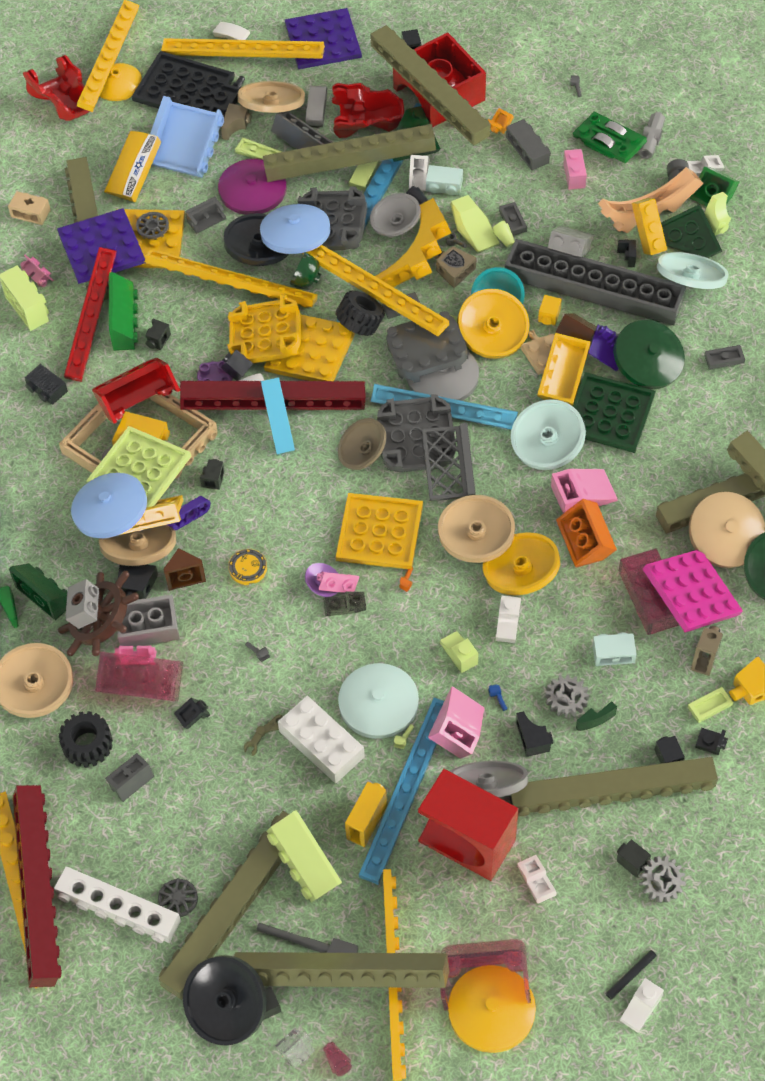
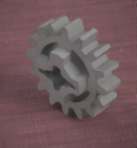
(561, 701)
(660, 887)

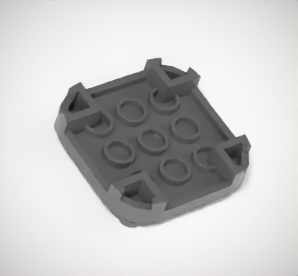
(345, 212)
(421, 352)
(404, 426)

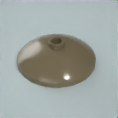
(362, 444)

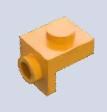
(500, 121)

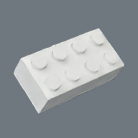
(321, 739)

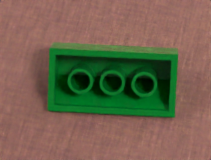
(122, 313)

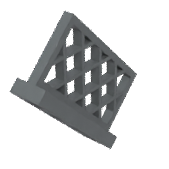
(464, 465)

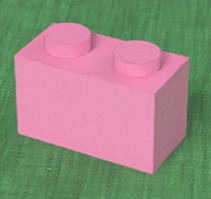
(574, 169)

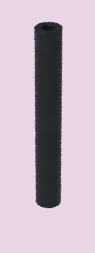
(630, 975)

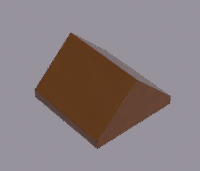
(576, 327)
(183, 570)

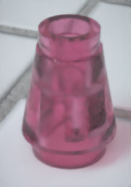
(337, 1059)

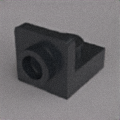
(628, 247)
(191, 712)
(711, 741)

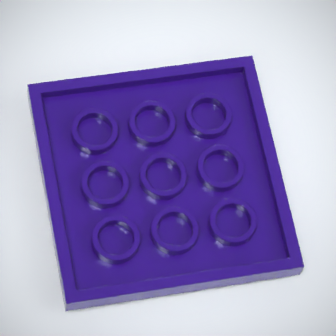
(329, 27)
(107, 231)

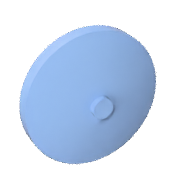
(295, 228)
(109, 505)

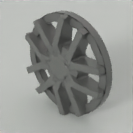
(152, 225)
(178, 896)

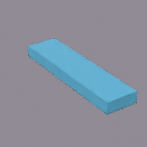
(277, 415)

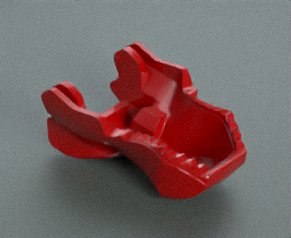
(61, 91)
(365, 108)

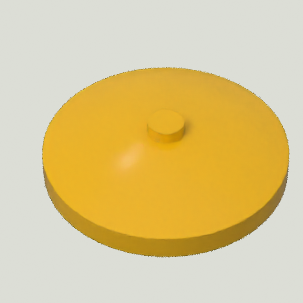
(493, 323)
(525, 566)
(491, 1009)

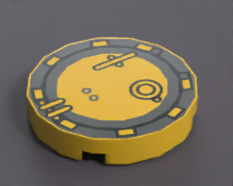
(247, 566)

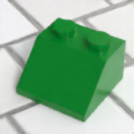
(714, 183)

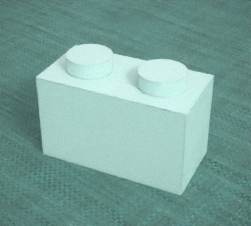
(444, 180)
(614, 649)

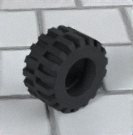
(360, 313)
(87, 753)

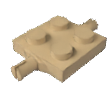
(538, 350)

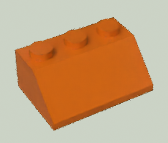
(586, 533)

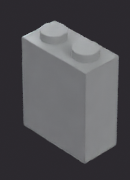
(570, 241)

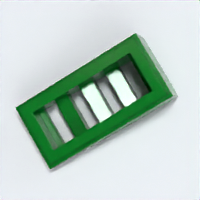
(8, 603)

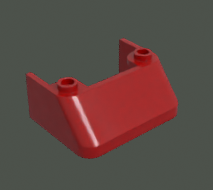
(135, 386)

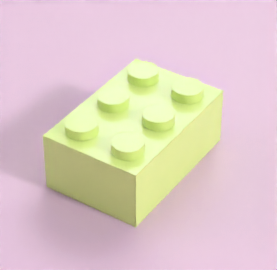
(24, 297)

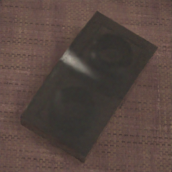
(344, 604)

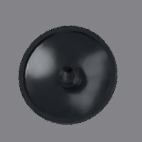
(245, 243)
(224, 1000)

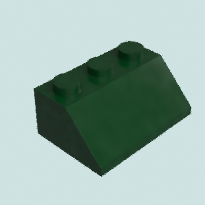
(40, 589)

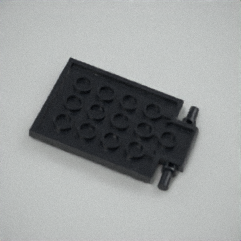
(187, 84)

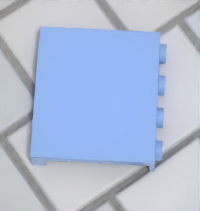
(185, 137)

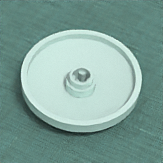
(692, 270)
(548, 434)
(378, 701)

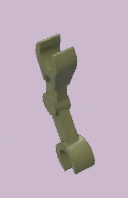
(260, 732)

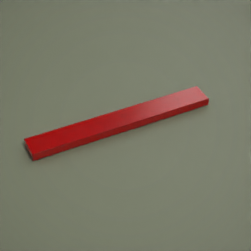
(90, 314)

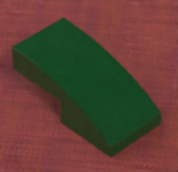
(592, 719)

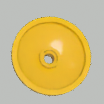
(121, 82)

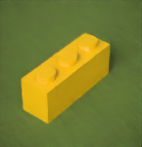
(649, 226)

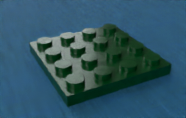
(613, 411)

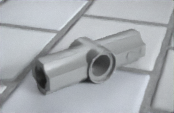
(653, 134)

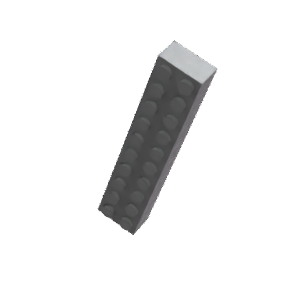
(596, 282)

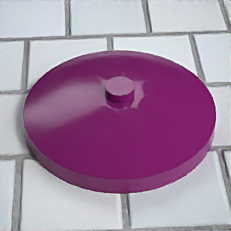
(246, 189)

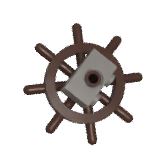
(89, 610)

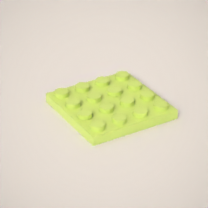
(145, 458)

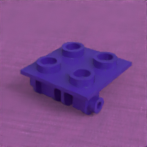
(603, 346)

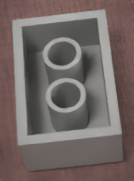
(150, 622)

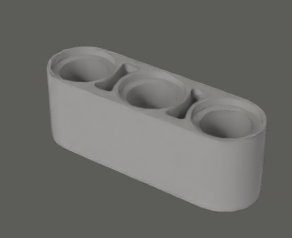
(316, 105)

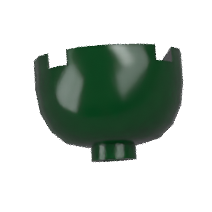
(306, 272)

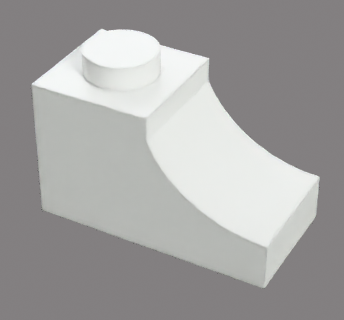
(418, 171)
(508, 619)
(642, 1005)

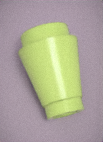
(504, 233)

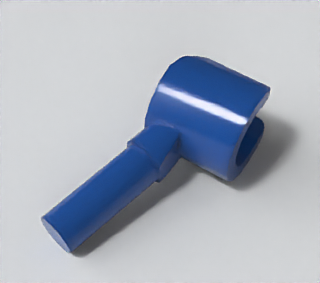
(495, 690)

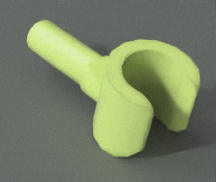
(400, 741)

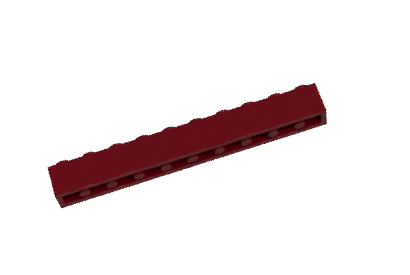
(249, 395)
(35, 887)

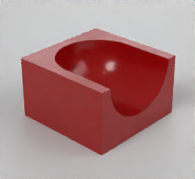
(455, 67)
(468, 824)

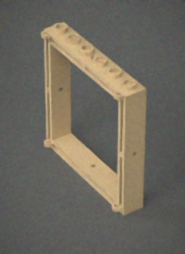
(196, 444)

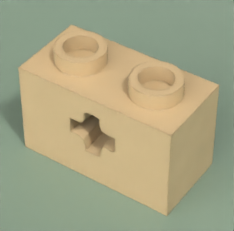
(29, 208)

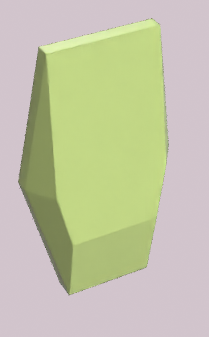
(473, 224)

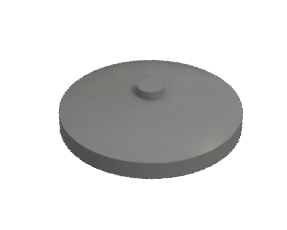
(448, 382)
(495, 777)

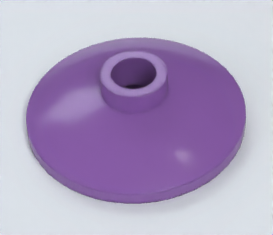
(311, 578)

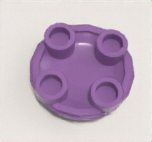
(212, 372)

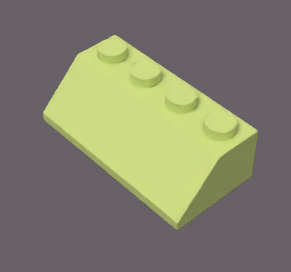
(303, 856)

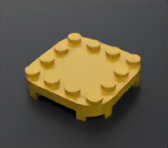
(265, 330)

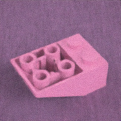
(579, 484)
(458, 724)

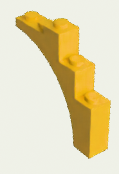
(425, 246)

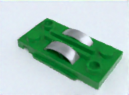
(609, 137)

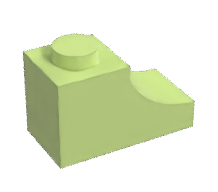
(717, 213)
(460, 651)

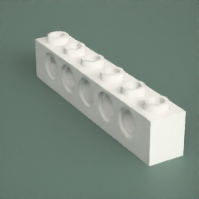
(72, 880)

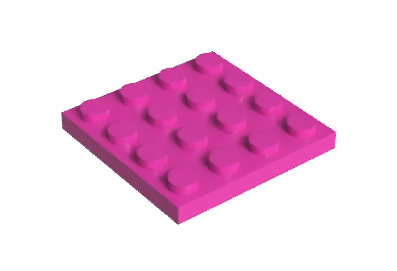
(692, 590)

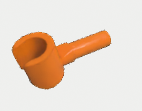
(405, 583)

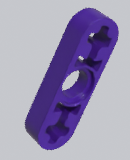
(191, 511)

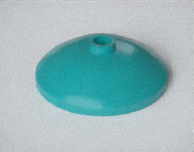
(500, 279)

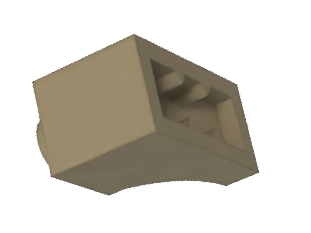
(235, 119)

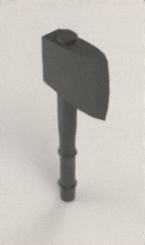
(336, 945)

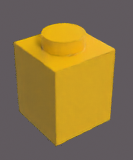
(549, 310)

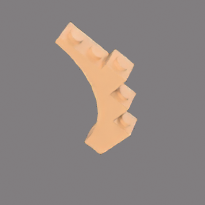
(667, 197)

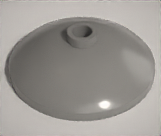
(395, 214)

